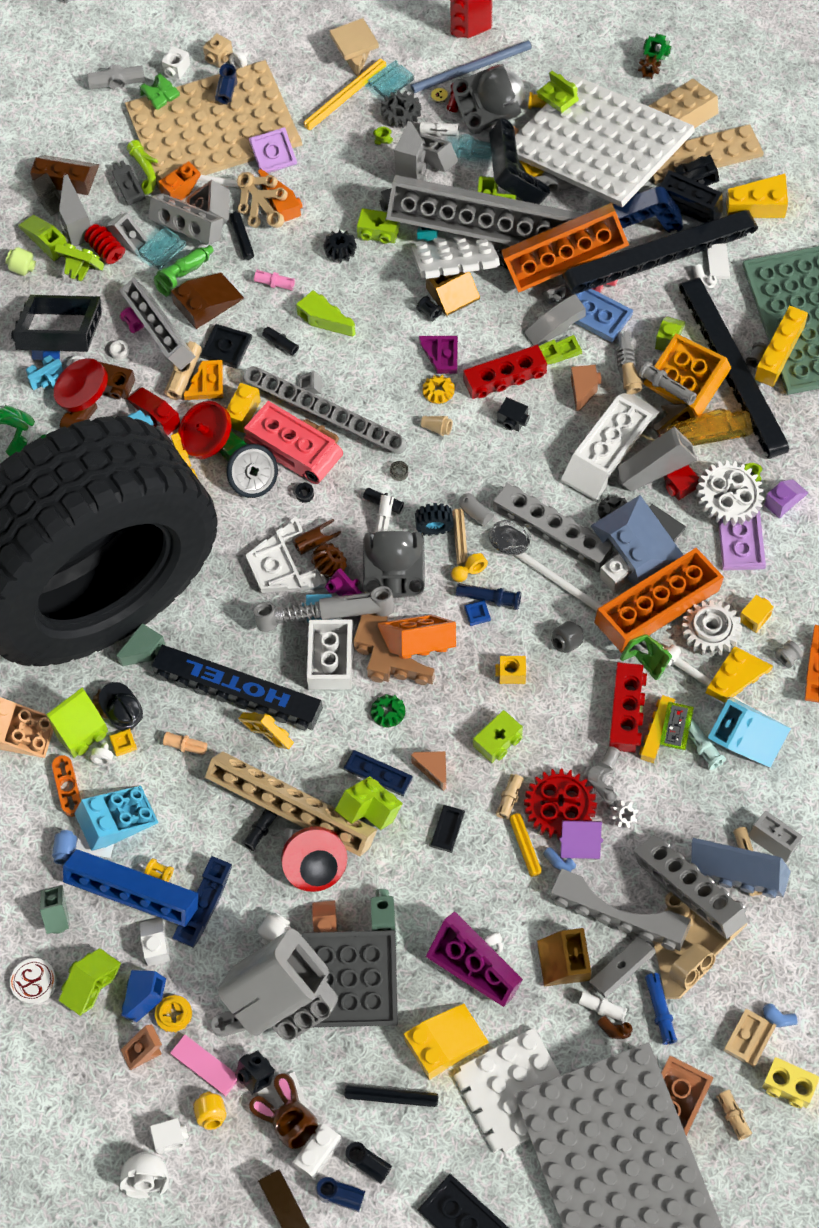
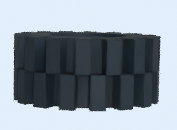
(434, 519)

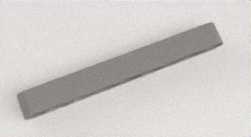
(333, 414)

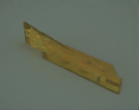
(715, 426)

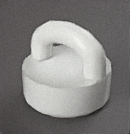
(238, 59)
(102, 755)
(494, 938)

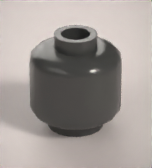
(567, 637)

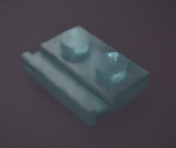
(391, 79)
(162, 248)

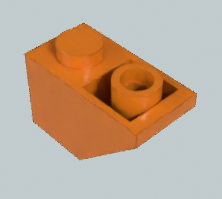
(180, 181)

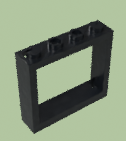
(57, 339)

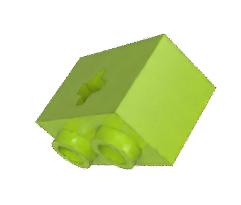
(375, 226)
(501, 725)

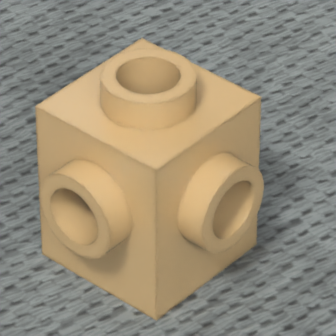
(217, 50)

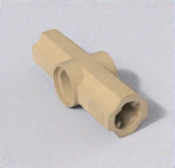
(179, 378)

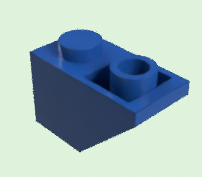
(143, 994)

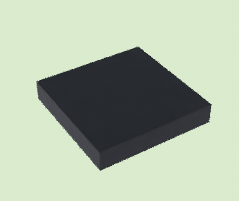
(226, 345)

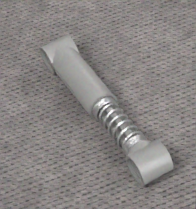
(378, 601)

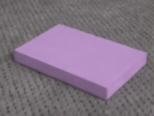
(742, 545)

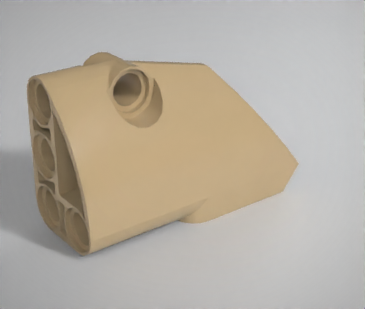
(686, 967)

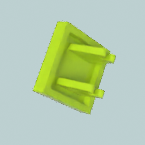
(78, 260)

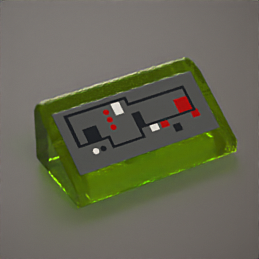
(676, 726)

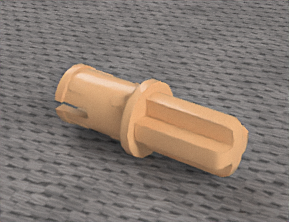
(184, 743)

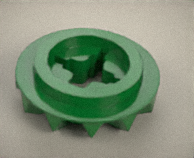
(392, 718)

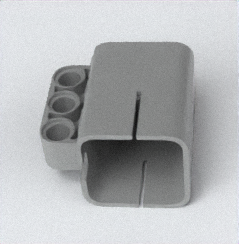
(289, 988)

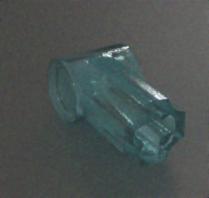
(469, 147)

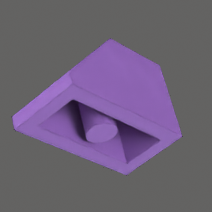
(784, 497)

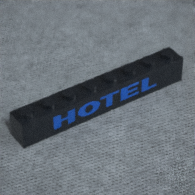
(237, 687)

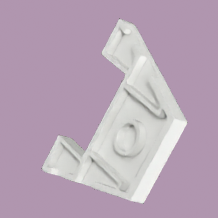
(274, 566)

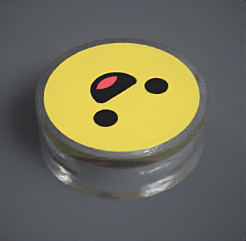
(439, 96)

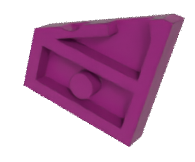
(441, 352)

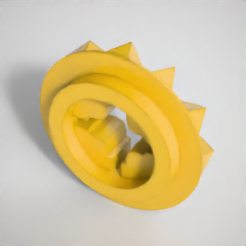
(438, 396)
(164, 1008)

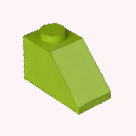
(667, 330)

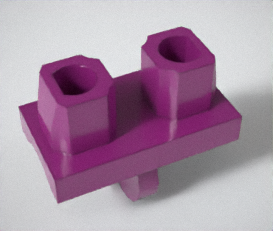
(342, 584)

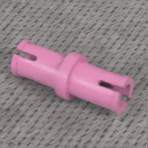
(274, 280)

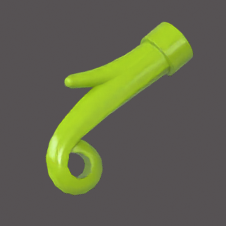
(136, 151)

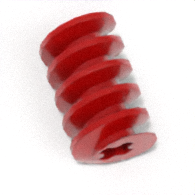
(104, 243)

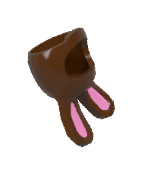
(292, 1120)

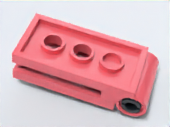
(293, 442)

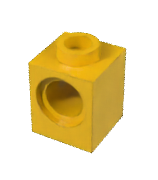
(756, 613)
(515, 662)

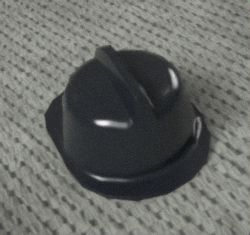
(120, 706)

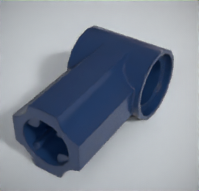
(226, 83)
(343, 1196)

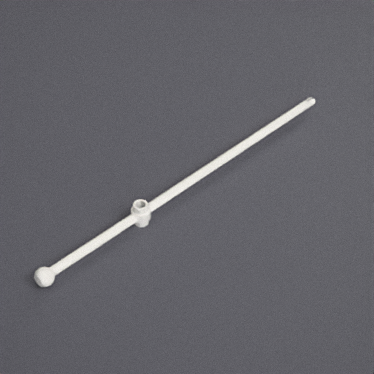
(673, 649)

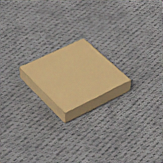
(354, 39)

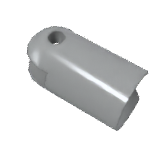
(475, 509)

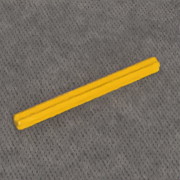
(344, 94)

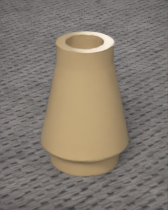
(631, 381)
(439, 424)

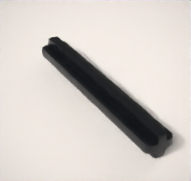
(391, 1095)

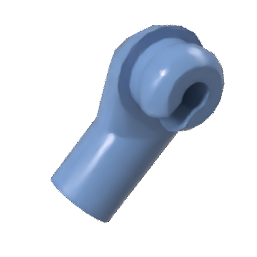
(557, 862)
(775, 1017)

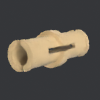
(509, 796)
(734, 1115)

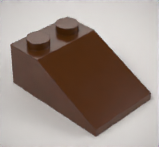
(205, 298)

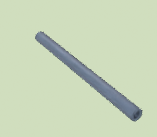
(471, 66)

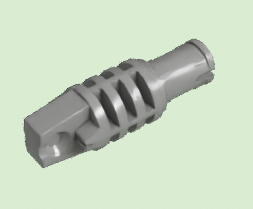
(624, 352)

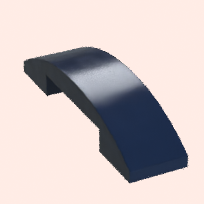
(209, 894)

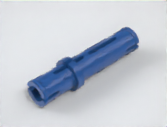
(663, 1017)

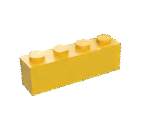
(781, 346)

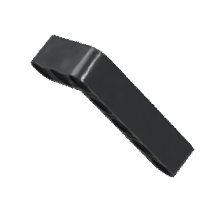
(506, 166)

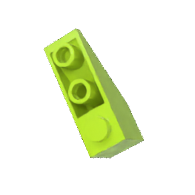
(43, 235)
(323, 315)

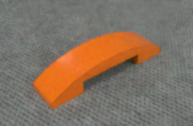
(812, 678)

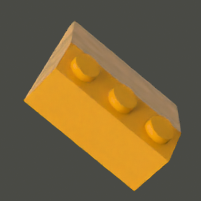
(694, 368)

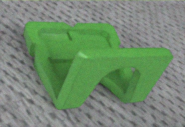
(160, 94)
(654, 661)

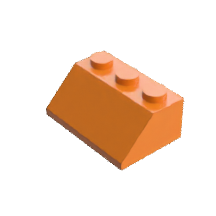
(418, 635)

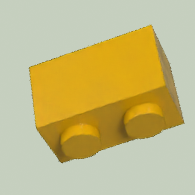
(243, 406)

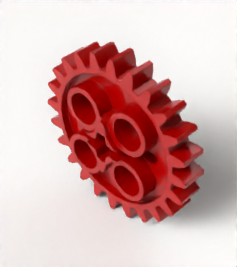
(560, 785)

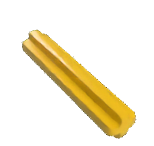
(525, 845)

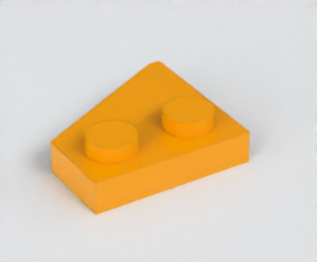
(207, 381)

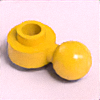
(474, 564)

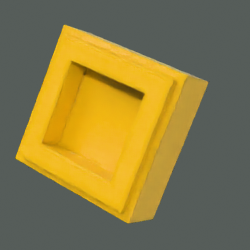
(123, 742)

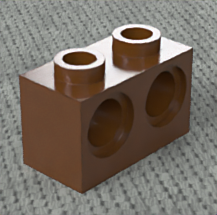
(116, 376)

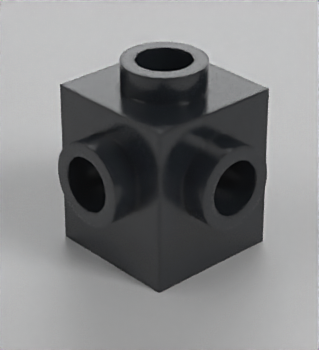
(254, 1072)

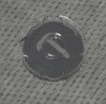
(509, 537)

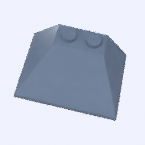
(638, 539)

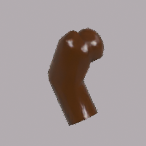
(615, 1031)

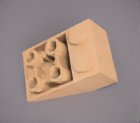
(23, 729)

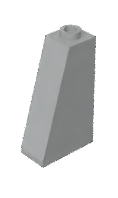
(656, 460)

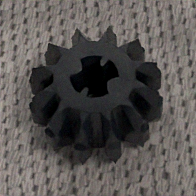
(340, 246)

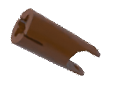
(313, 538)

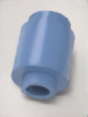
(63, 846)

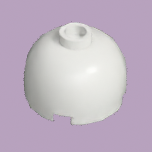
(139, 1175)

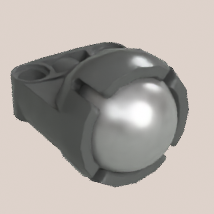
(489, 97)

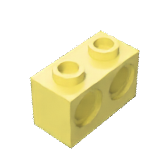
(792, 1076)

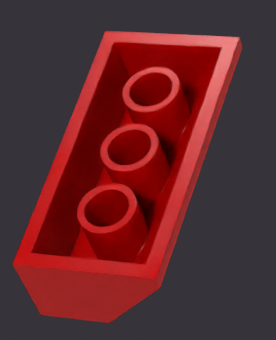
(470, 17)

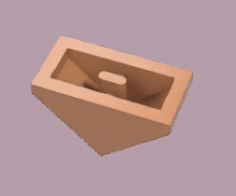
(432, 765)

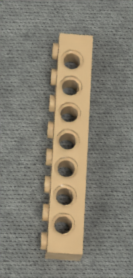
(287, 801)

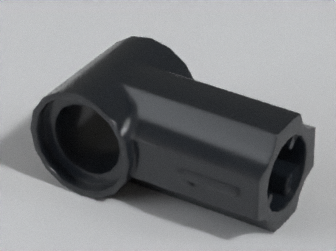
(369, 1164)

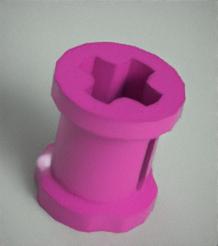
(131, 319)

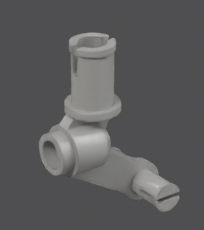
(597, 774)

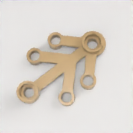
(258, 198)

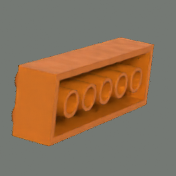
(565, 247)
(659, 599)

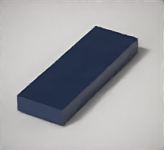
(386, 775)

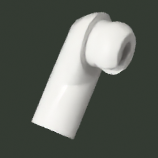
(708, 281)

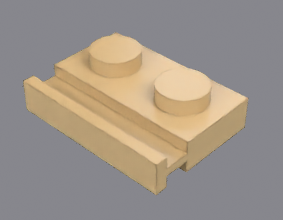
(749, 1038)

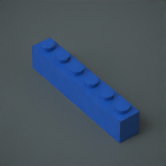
(130, 887)

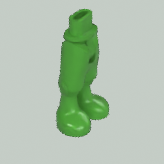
(166, 277)

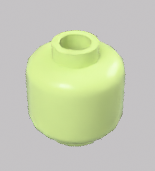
(20, 261)

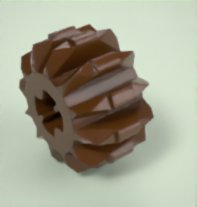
(328, 559)

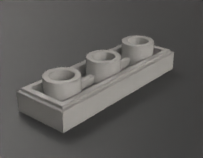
(622, 967)

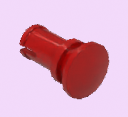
(452, 102)

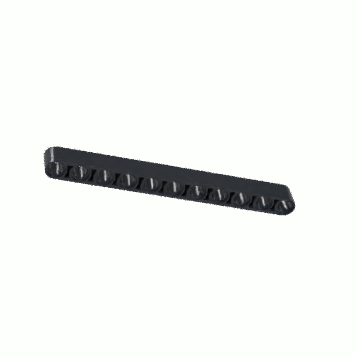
(659, 252)
(739, 377)

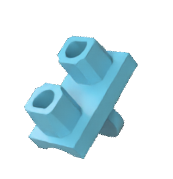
(46, 375)

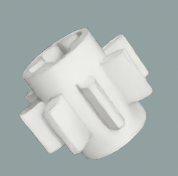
(627, 818)

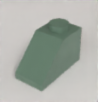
(141, 647)
(54, 910)

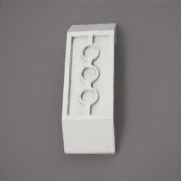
(608, 444)

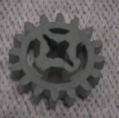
(400, 108)

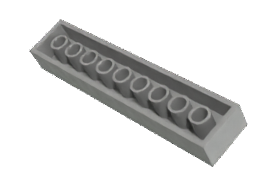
(470, 212)

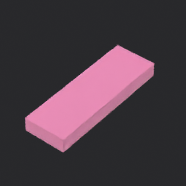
(204, 1065)

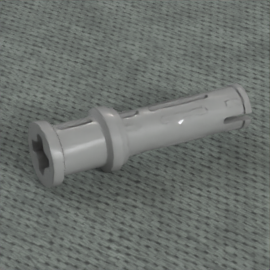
(660, 379)

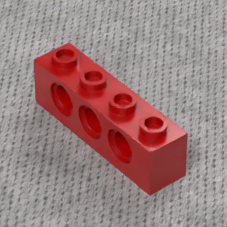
(512, 364)
(627, 675)

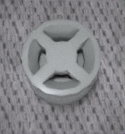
(789, 653)

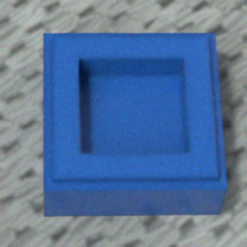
(477, 613)

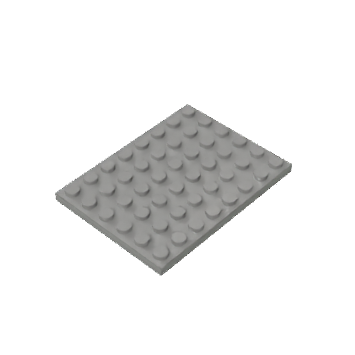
(616, 1147)

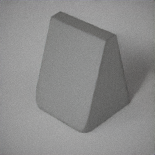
(555, 294)
(311, 382)

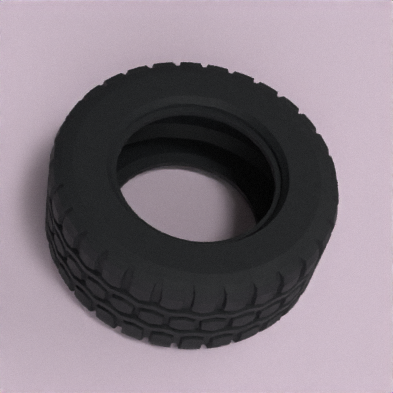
(95, 537)

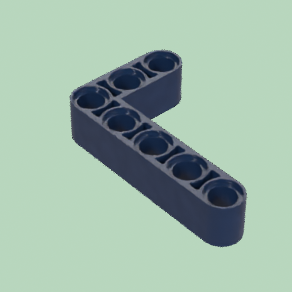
(648, 204)

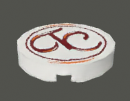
(33, 981)

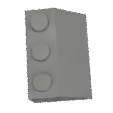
(410, 154)

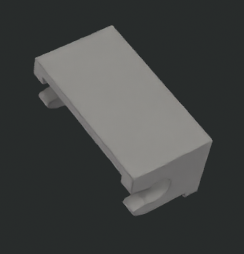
(775, 836)

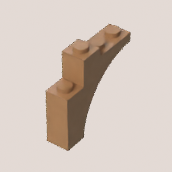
(382, 661)

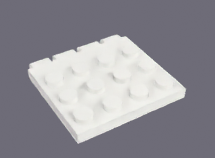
(454, 256)
(496, 1079)

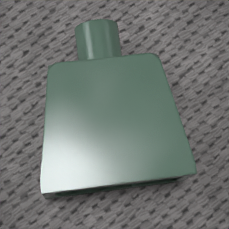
(383, 911)

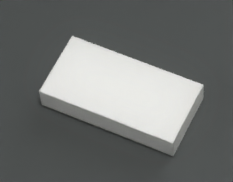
(718, 261)

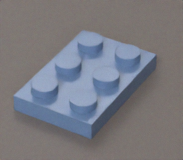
(603, 314)

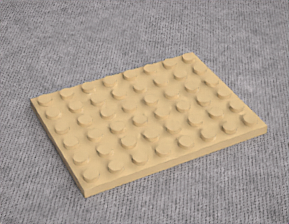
(210, 132)

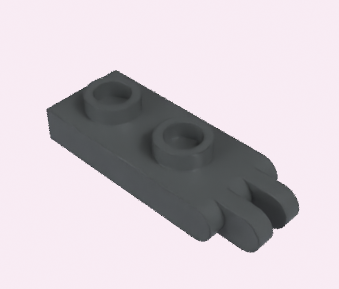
(128, 183)

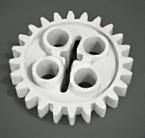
(737, 508)

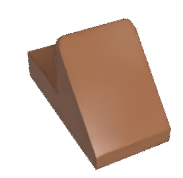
(142, 1047)

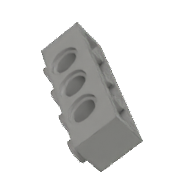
(185, 219)

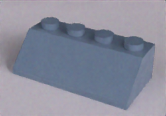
(741, 868)

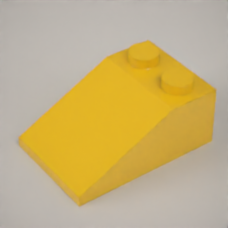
(445, 1040)

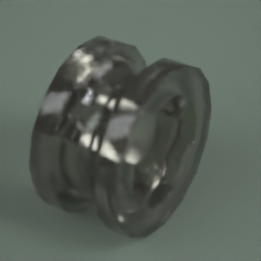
(399, 477)

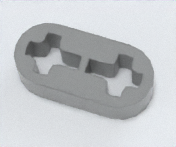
(234, 1027)

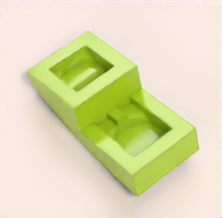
(562, 350)

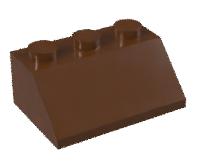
(79, 172)

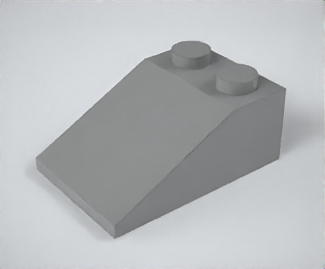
(73, 215)

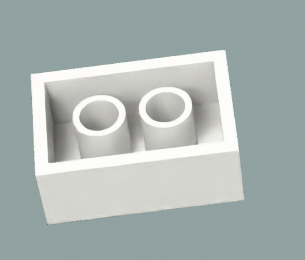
(330, 654)

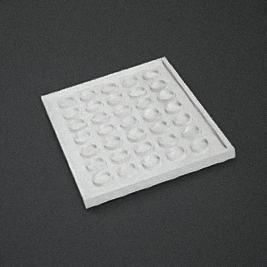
(601, 142)

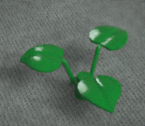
(19, 420)

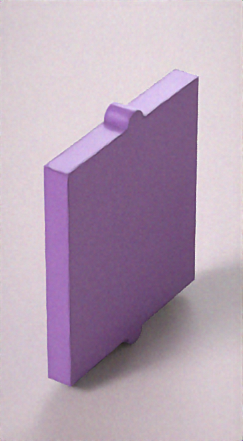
(581, 839)

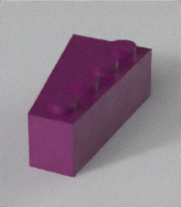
(473, 960)

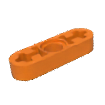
(59, 781)

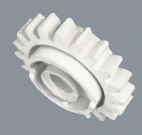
(700, 618)

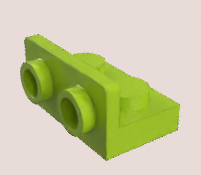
(558, 92)

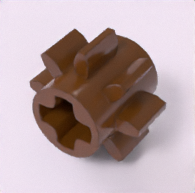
(649, 72)

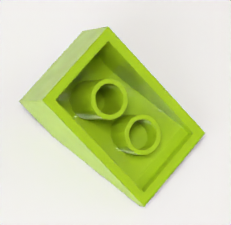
(77, 723)

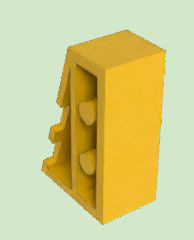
(762, 198)

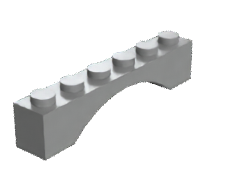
(663, 927)

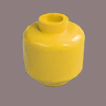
(209, 1110)

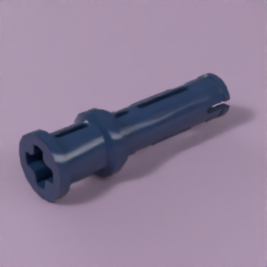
(497, 596)

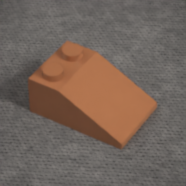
(687, 1089)

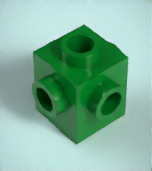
(651, 43)

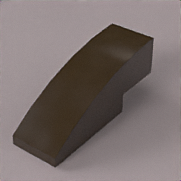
(282, 1201)

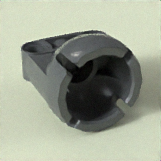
(394, 561)

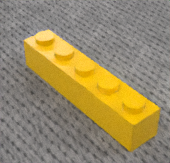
(652, 740)

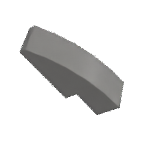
(556, 320)

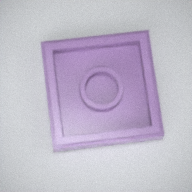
(273, 150)

